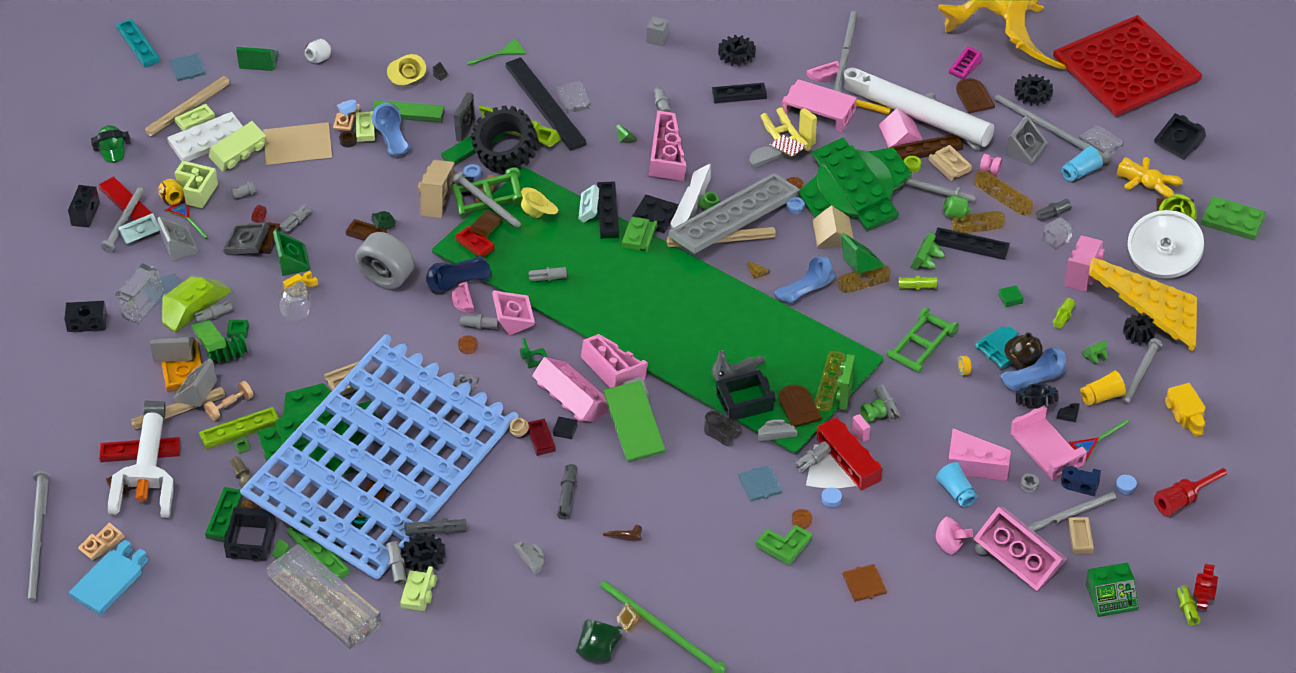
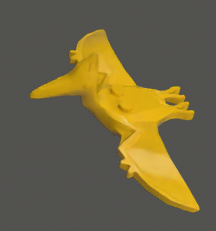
(1011, 11)

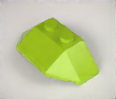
(188, 298)

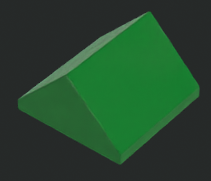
(256, 58)
(291, 254)
(859, 256)

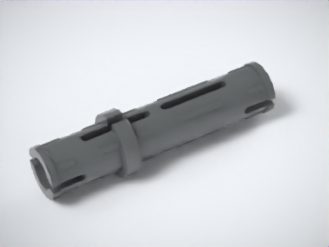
(568, 485)
(459, 525)

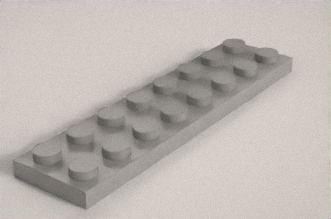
(733, 213)

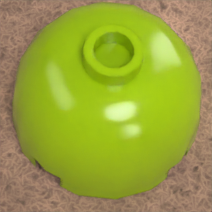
(1180, 204)

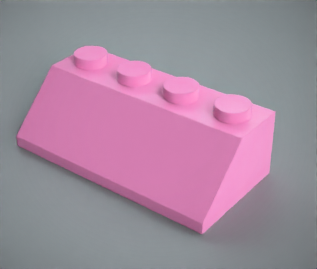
(571, 389)
(1020, 548)

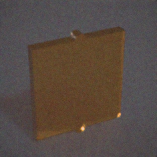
(864, 582)

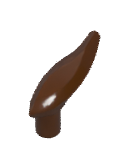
(626, 535)

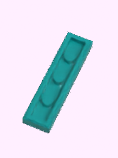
(138, 43)

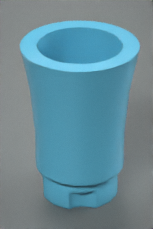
(1082, 164)
(957, 484)

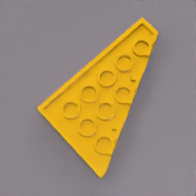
(1169, 307)

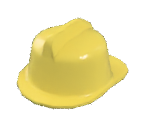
(406, 69)
(536, 203)

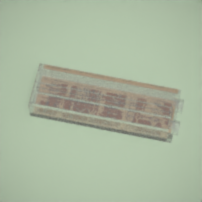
(324, 596)

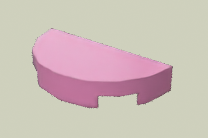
(824, 73)
(462, 299)

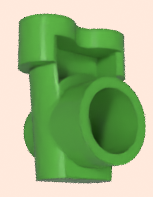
(708, 200)

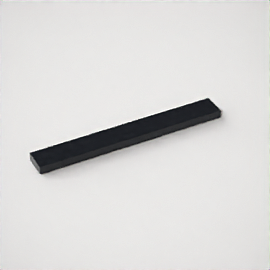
(545, 104)

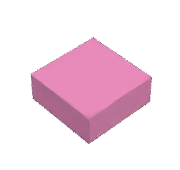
(861, 428)

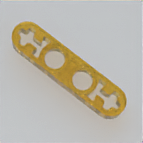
(1020, 204)
(827, 379)

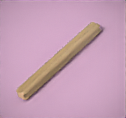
(178, 408)

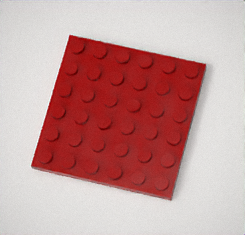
(1127, 65)

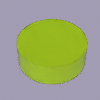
(913, 163)

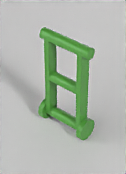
(510, 175)
(924, 316)

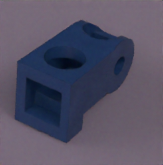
(1080, 480)

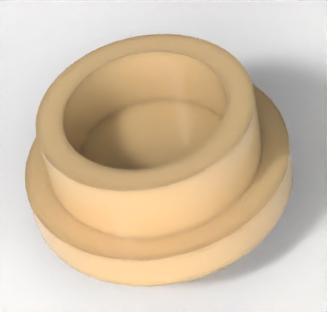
(519, 427)

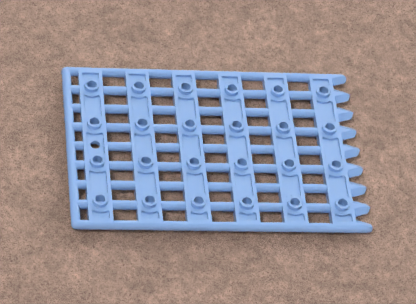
(371, 466)

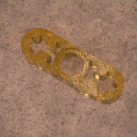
(992, 224)
(850, 282)

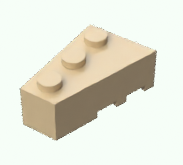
(434, 187)

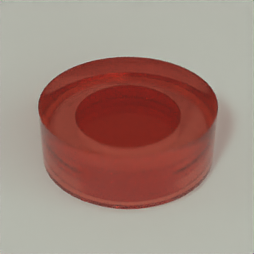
(259, 214)

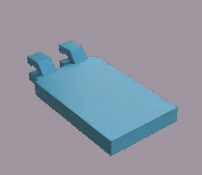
(109, 578)

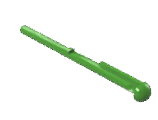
(718, 667)

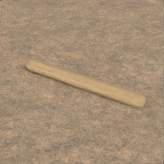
(187, 106)
(738, 235)

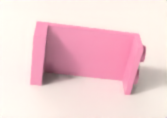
(821, 102)
(1045, 443)

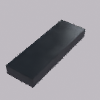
(739, 93)

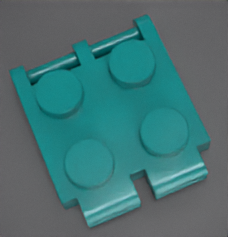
(994, 345)

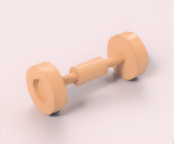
(213, 411)

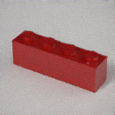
(849, 453)

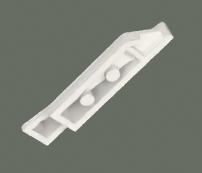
(689, 204)

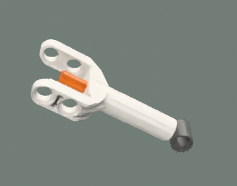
(145, 472)

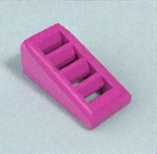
(968, 52)

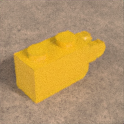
(1187, 408)

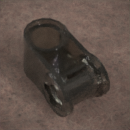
(721, 428)

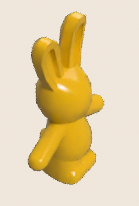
(1150, 178)

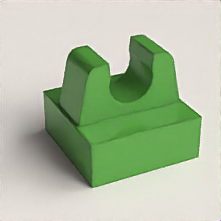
(1094, 350)

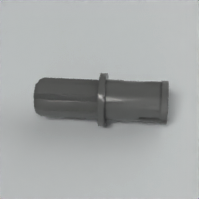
(1054, 209)

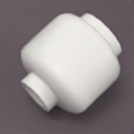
(317, 51)

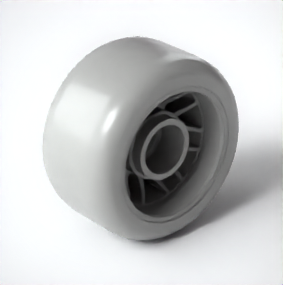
(384, 260)

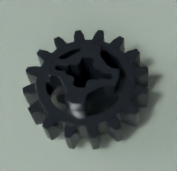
(736, 50)
(1033, 89)
(1036, 396)
(423, 552)

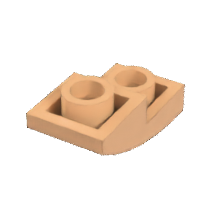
(345, 122)
(100, 544)

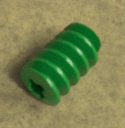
(232, 349)

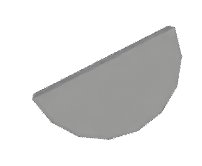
(764, 155)
(776, 430)
(531, 555)

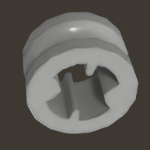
(1032, 478)

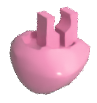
(951, 535)

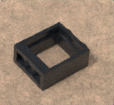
(746, 408)
(243, 518)

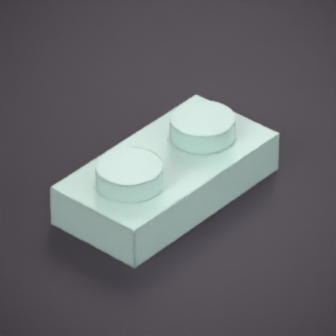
(589, 203)
(139, 228)

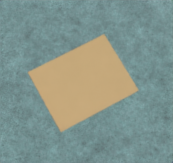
(297, 143)

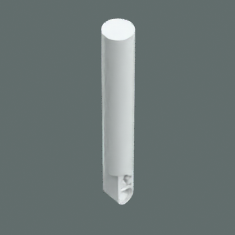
(918, 106)

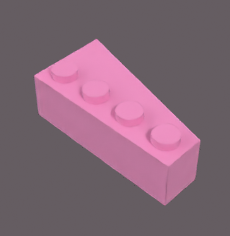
(666, 152)

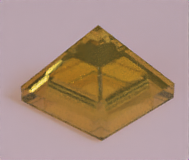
(757, 270)
(628, 617)

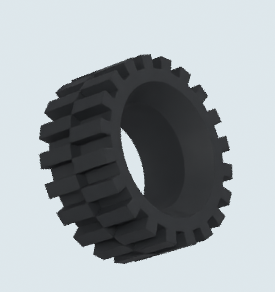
(496, 124)

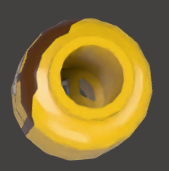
(171, 192)

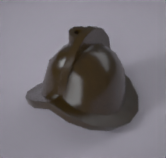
(1023, 350)

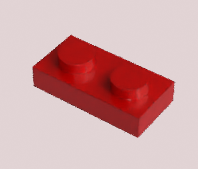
(474, 242)

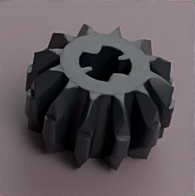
(1139, 329)

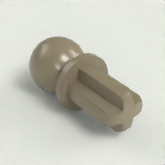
(240, 470)

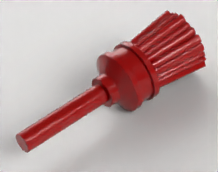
(1183, 493)

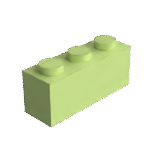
(237, 146)

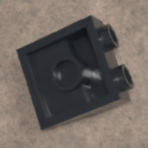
(1180, 136)

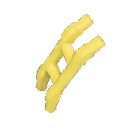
(786, 126)

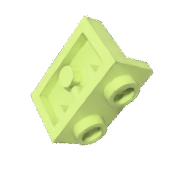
(418, 590)

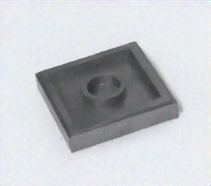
(464, 117)
(246, 238)

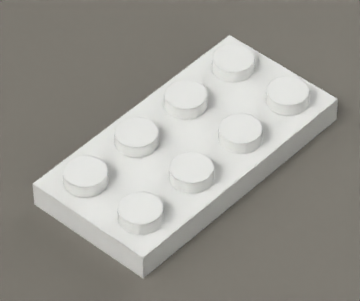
(198, 139)

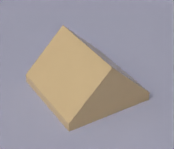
(830, 226)

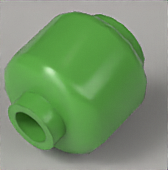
(956, 207)

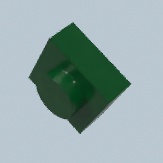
(383, 219)

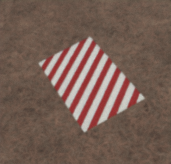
(787, 145)

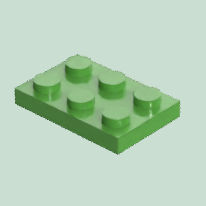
(1233, 218)

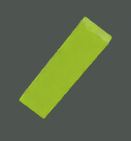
(238, 428)

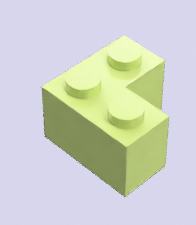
(197, 182)

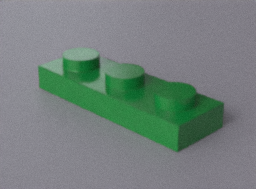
(222, 514)

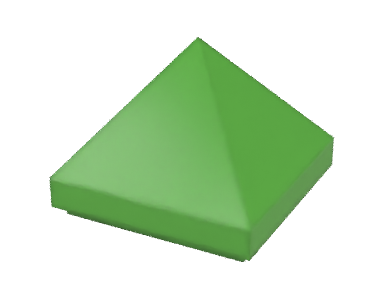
(624, 134)

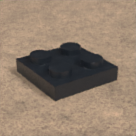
(656, 210)

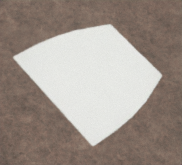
(828, 474)

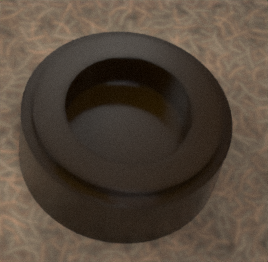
(348, 139)

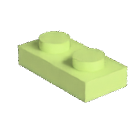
(195, 117)
(364, 127)

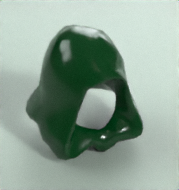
(598, 641)

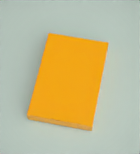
(177, 371)

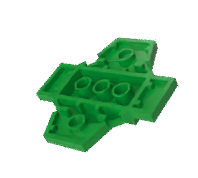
(856, 183)
(297, 408)

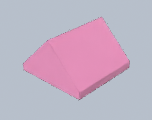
(899, 129)
(513, 311)

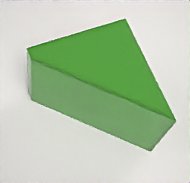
(241, 445)
(280, 549)

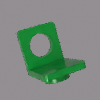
(527, 354)

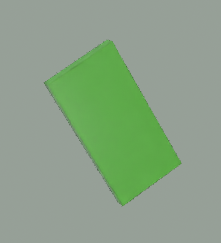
(634, 421)

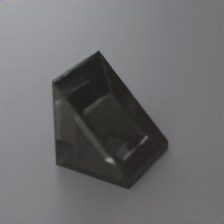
(439, 71)

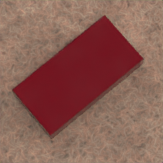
(541, 437)

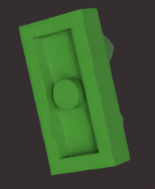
(927, 247)

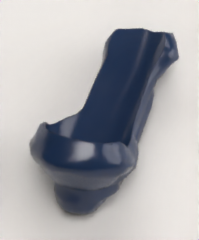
(443, 275)

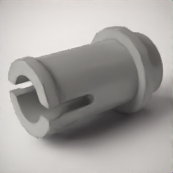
(243, 190)

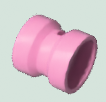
(991, 164)

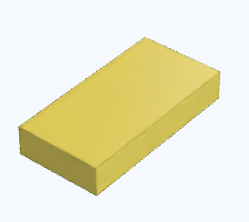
(808, 126)

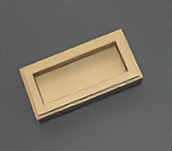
(1080, 535)

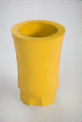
(1103, 389)

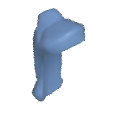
(387, 120)
(817, 276)
(1047, 367)

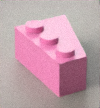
(1079, 265)
(610, 362)
(979, 457)

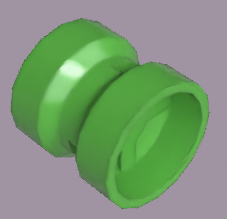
(874, 410)

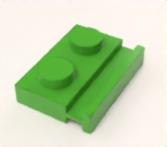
(639, 234)

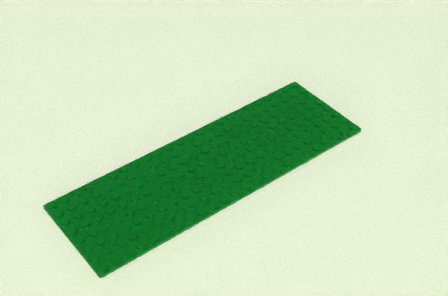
(659, 305)

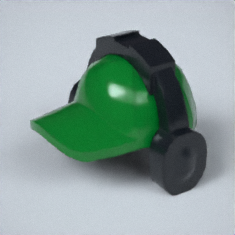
(111, 143)

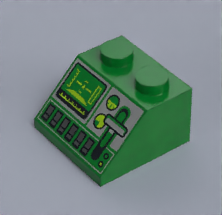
(1112, 589)

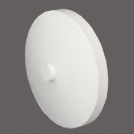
(1165, 244)

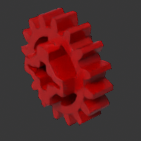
(1205, 586)

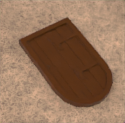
(974, 95)
(798, 405)

